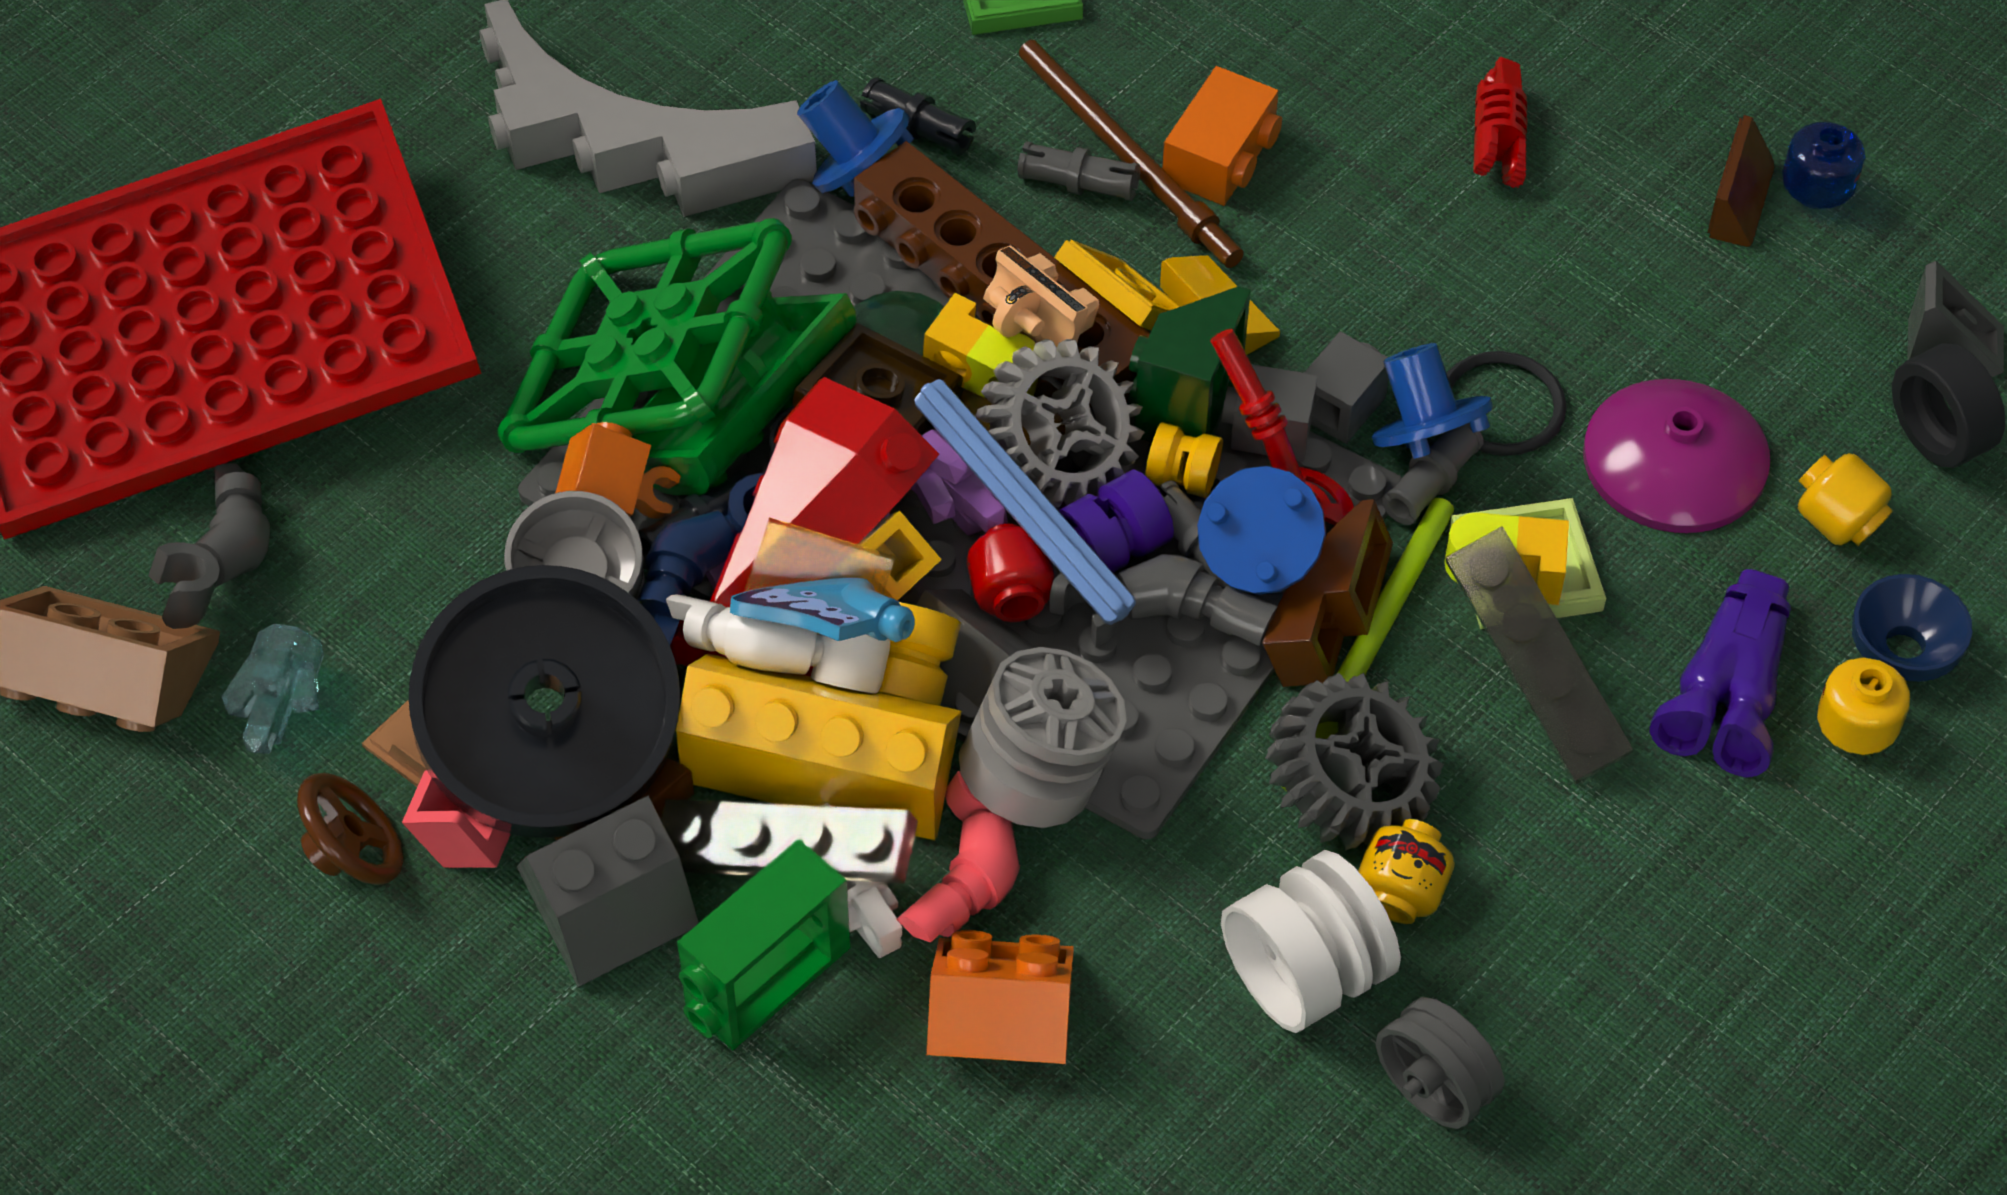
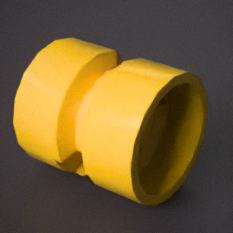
(915, 661)

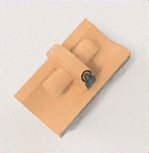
(1033, 301)

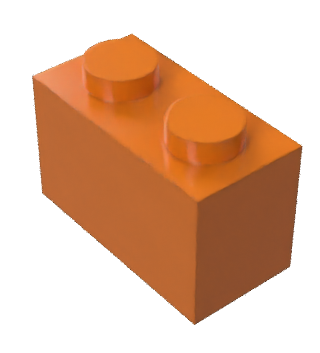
(1221, 135)

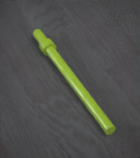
(1393, 597)

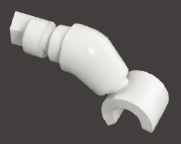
(781, 647)

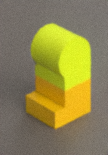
(970, 345)
(1538, 541)

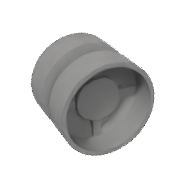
(578, 533)

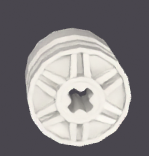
(1310, 941)

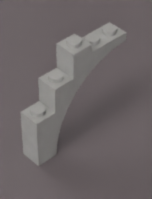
(696, 154)

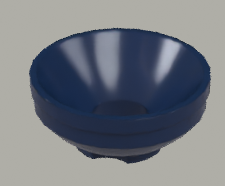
(1915, 609)

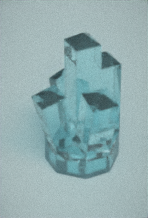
(272, 682)

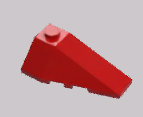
(832, 471)

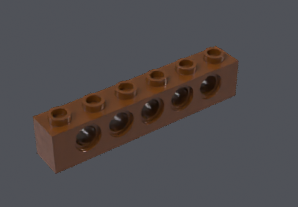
(956, 239)

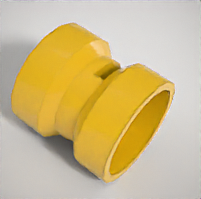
(1184, 459)

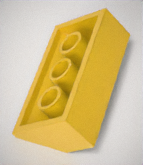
(814, 742)

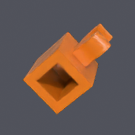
(613, 465)

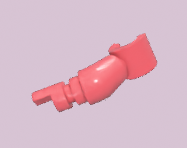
(977, 875)

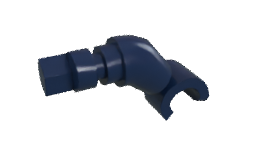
(691, 549)

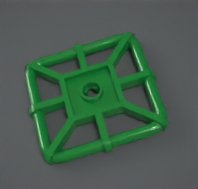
(648, 335)

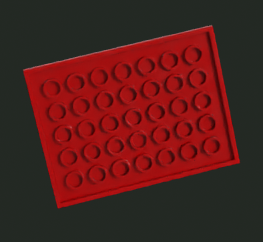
(216, 316)

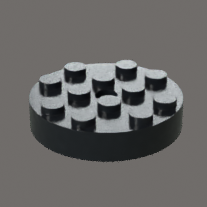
(531, 634)

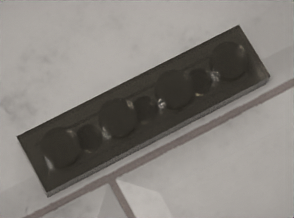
(1539, 655)
(748, 836)

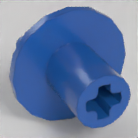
(849, 135)
(1426, 401)
(1261, 530)

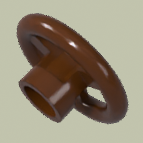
(339, 836)

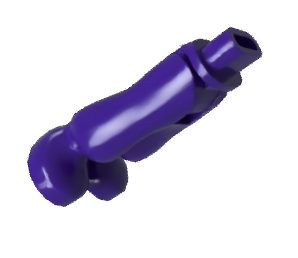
(1731, 668)

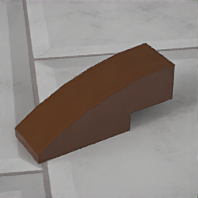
(1331, 600)

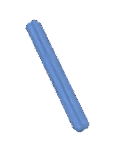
(1025, 502)

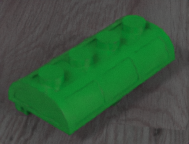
(774, 362)

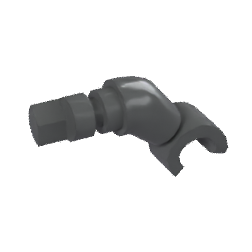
(229, 549)
(1176, 588)

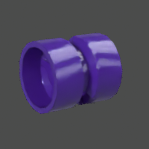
(1122, 520)

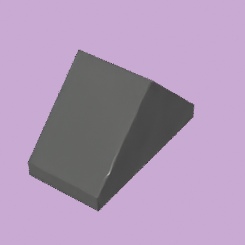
(1951, 315)

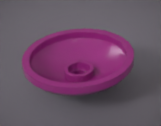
(1673, 475)

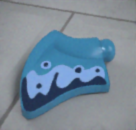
(829, 607)

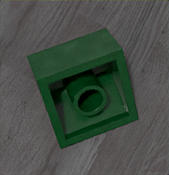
(1179, 369)

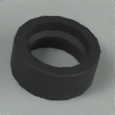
(1970, 393)

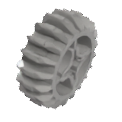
(1083, 384)

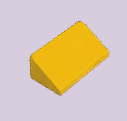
(1199, 277)

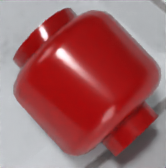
(1009, 574)

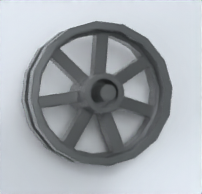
(1440, 1062)

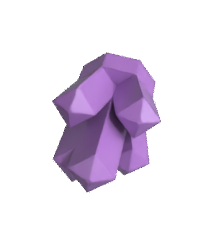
(955, 492)

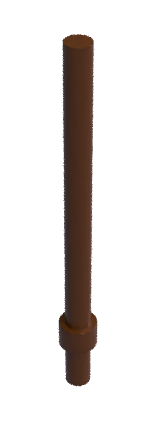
(1193, 217)

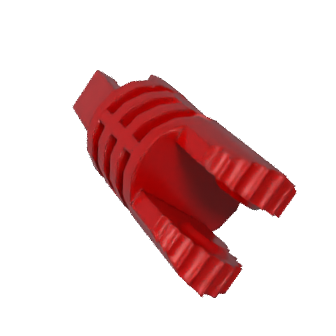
(1501, 123)

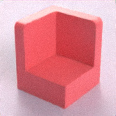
(449, 832)

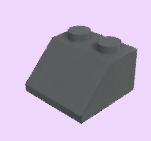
(610, 891)

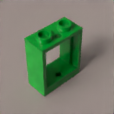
(764, 945)

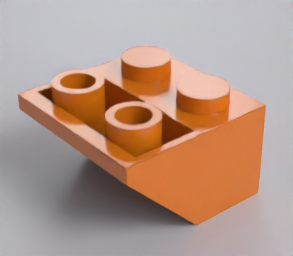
(1000, 998)

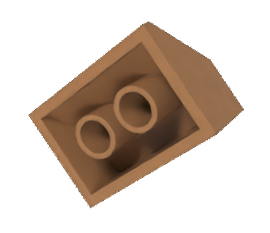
(99, 657)

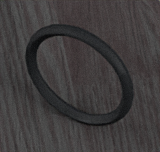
(1537, 369)

